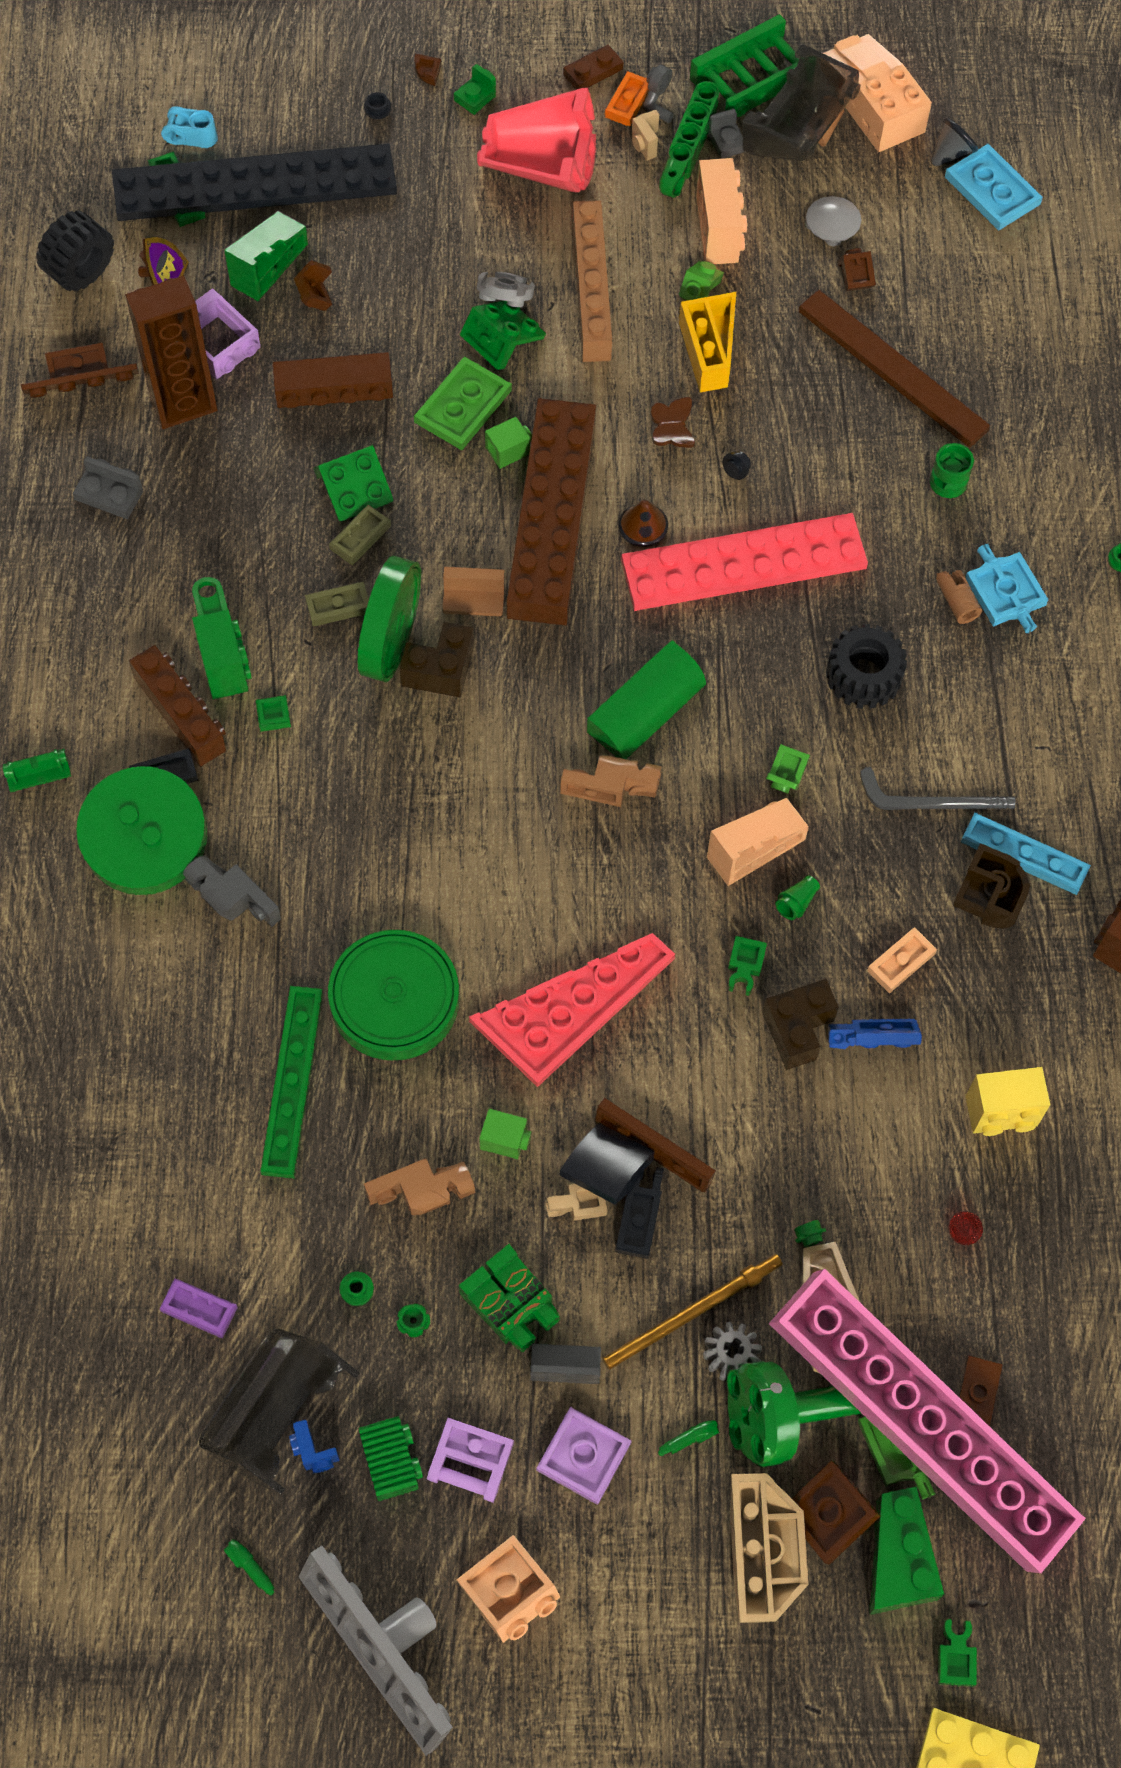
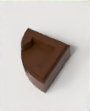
(427, 68)

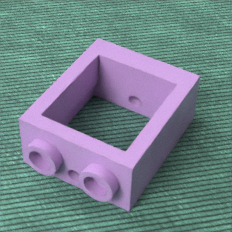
(209, 308)

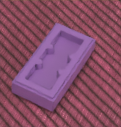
(198, 1308)

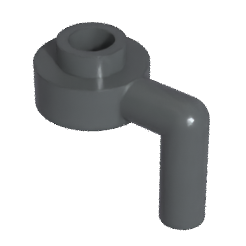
(658, 81)

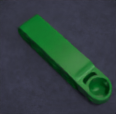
(689, 139)

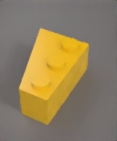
(708, 338)

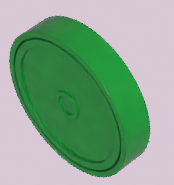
(389, 618)
(141, 830)
(394, 994)

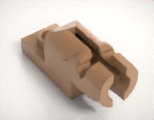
(611, 781)
(421, 1187)

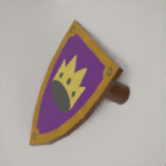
(162, 260)

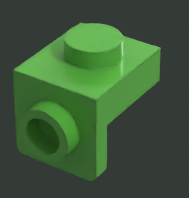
(700, 280)
(788, 769)

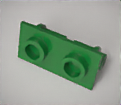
(36, 770)

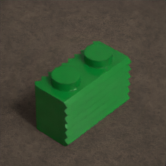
(389, 1458)

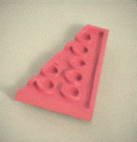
(566, 1011)

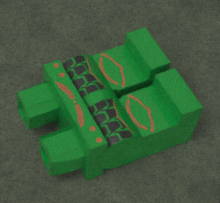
(515, 1304)

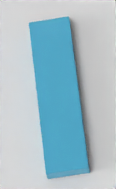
(1033, 855)

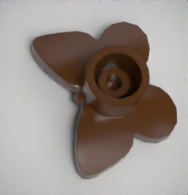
(672, 423)

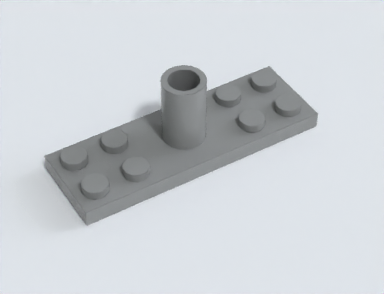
(380, 1646)

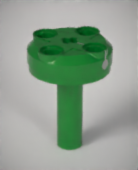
(768, 1412)

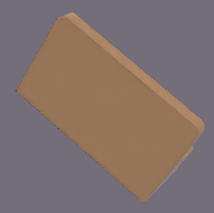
(473, 591)

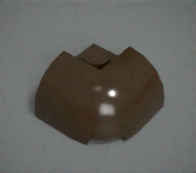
(993, 888)

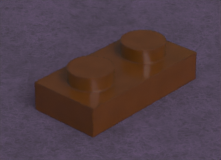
(593, 68)

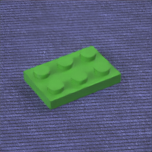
(463, 403)

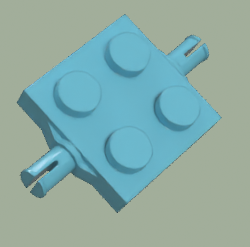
(1006, 588)

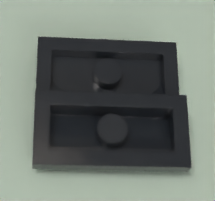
(606, 1163)

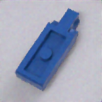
(875, 1032)

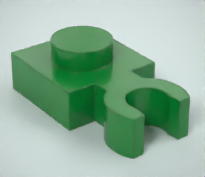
(747, 961)
(955, 1661)

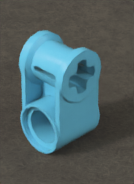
(191, 126)

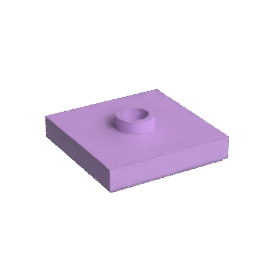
(583, 1455)

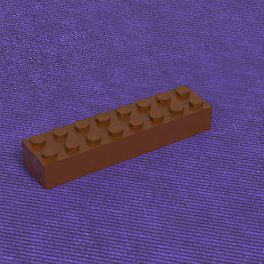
(551, 512)

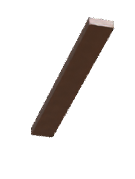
(894, 368)

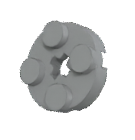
(505, 287)

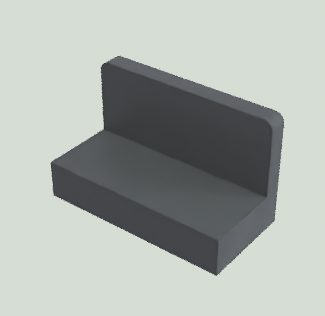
(565, 1363)

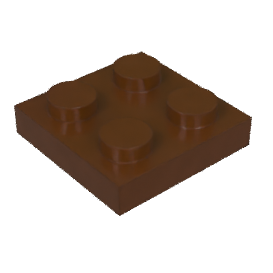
(833, 1512)

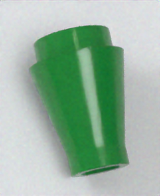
(795, 900)

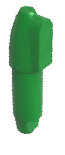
(697, 1433)
(244, 1559)

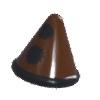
(643, 524)

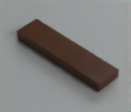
(666, 1152)

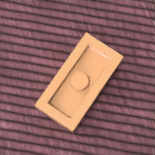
(901, 960)

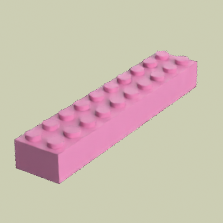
(927, 1421)

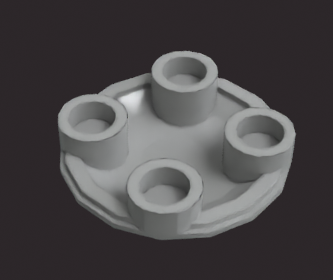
(833, 219)

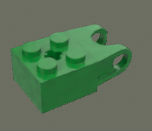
(220, 642)

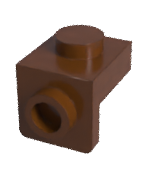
(311, 286)

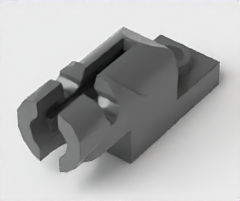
(230, 891)

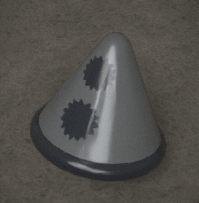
(952, 143)

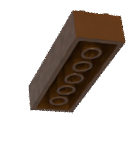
(172, 351)

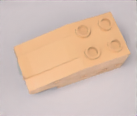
(890, 100)

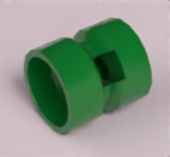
(951, 470)

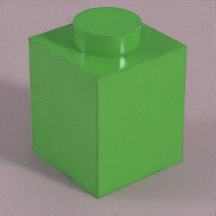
(508, 442)
(504, 1134)

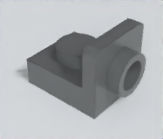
(725, 134)

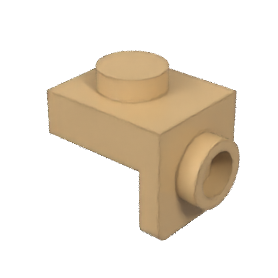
(644, 134)

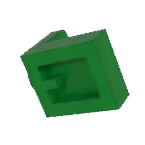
(476, 91)

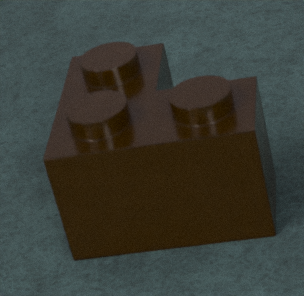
(439, 668)
(794, 1016)

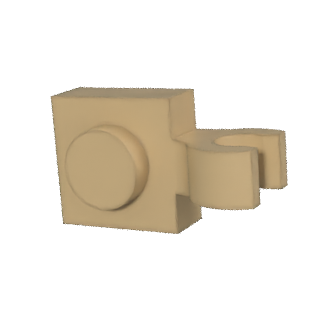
(579, 1201)

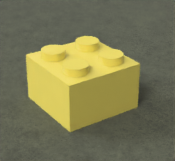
(1007, 1101)

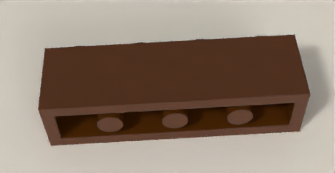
(332, 380)

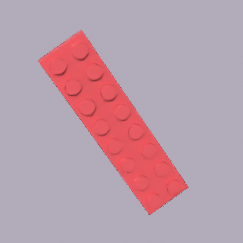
(743, 561)

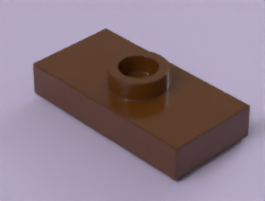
(980, 1386)

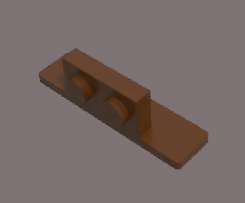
(78, 367)

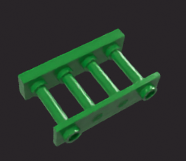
(740, 48)

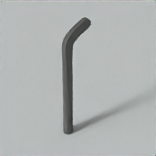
(886, 802)

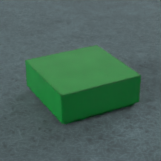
(273, 713)

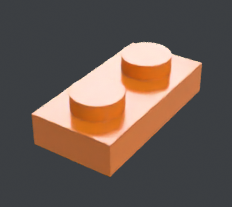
(627, 99)

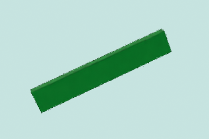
(292, 1082)

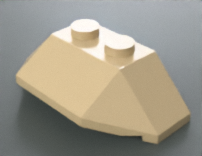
(765, 1548)

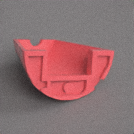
(544, 141)

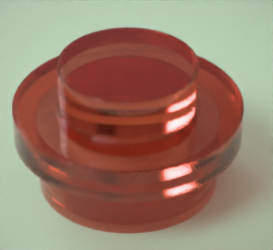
(965, 1228)

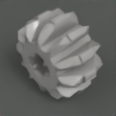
(725, 1341)

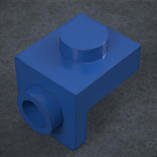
(303, 1444)

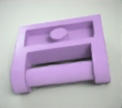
(473, 1448)

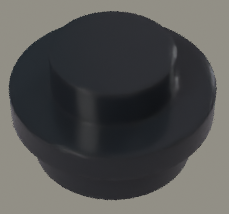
(377, 106)
(736, 464)

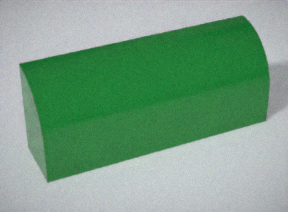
(646, 701)

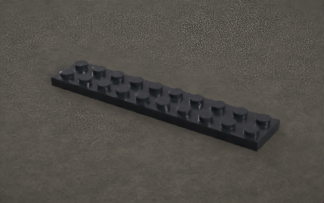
(253, 182)

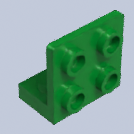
(497, 329)
(354, 482)

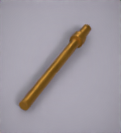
(748, 1278)

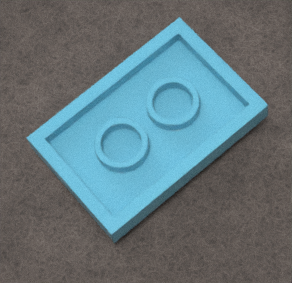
(993, 187)

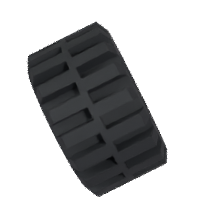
(75, 251)
(869, 645)

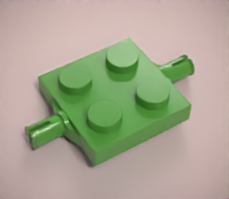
(891, 1462)

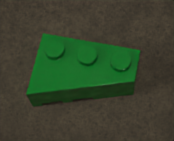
(264, 254)

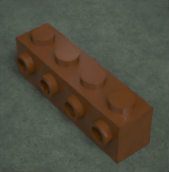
(177, 705)

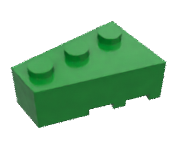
(903, 1555)

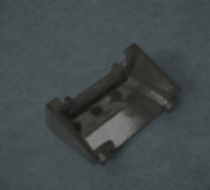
(802, 109)

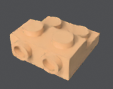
(509, 1589)

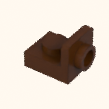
(857, 269)

